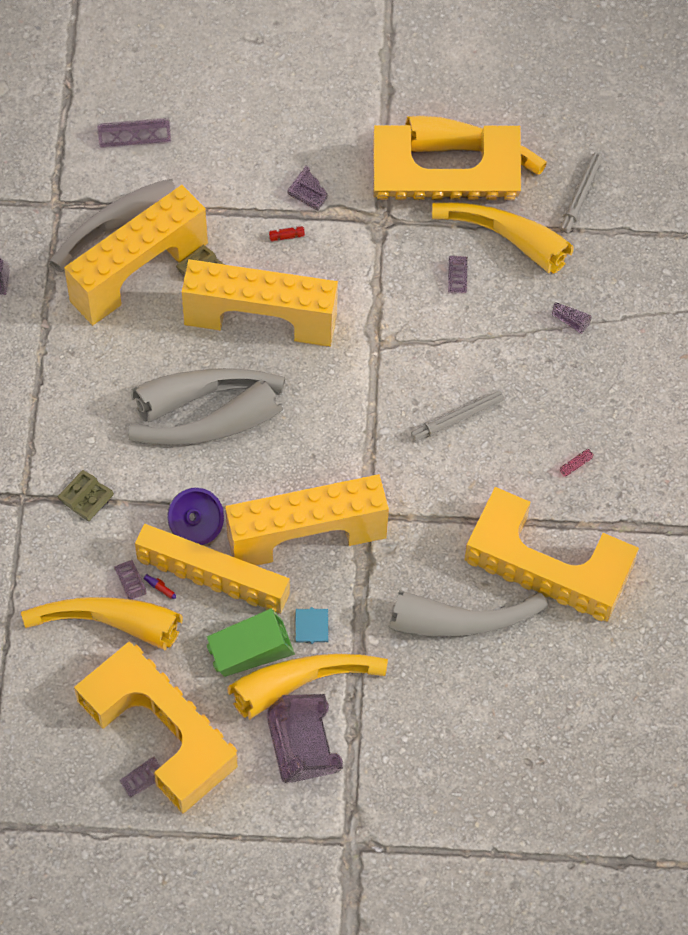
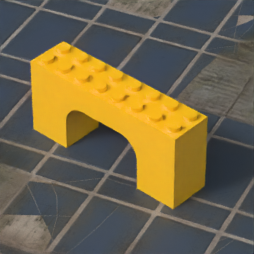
(400, 177)
(171, 224)
(301, 300)
(350, 506)
(586, 587)
(133, 681)

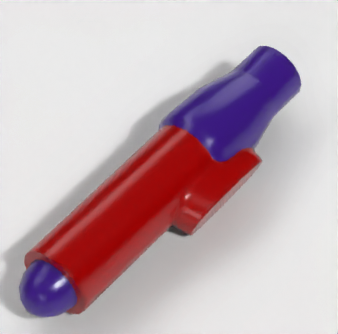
(160, 586)

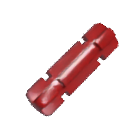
(286, 233)

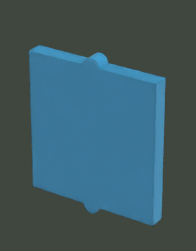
(311, 625)

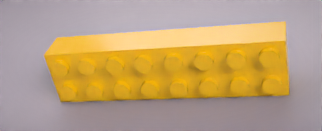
(212, 568)

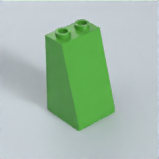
(250, 643)

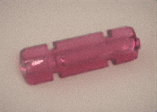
(576, 462)

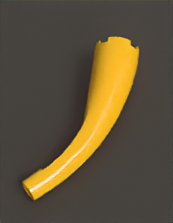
(445, 134)
(532, 238)
(138, 618)
(266, 685)

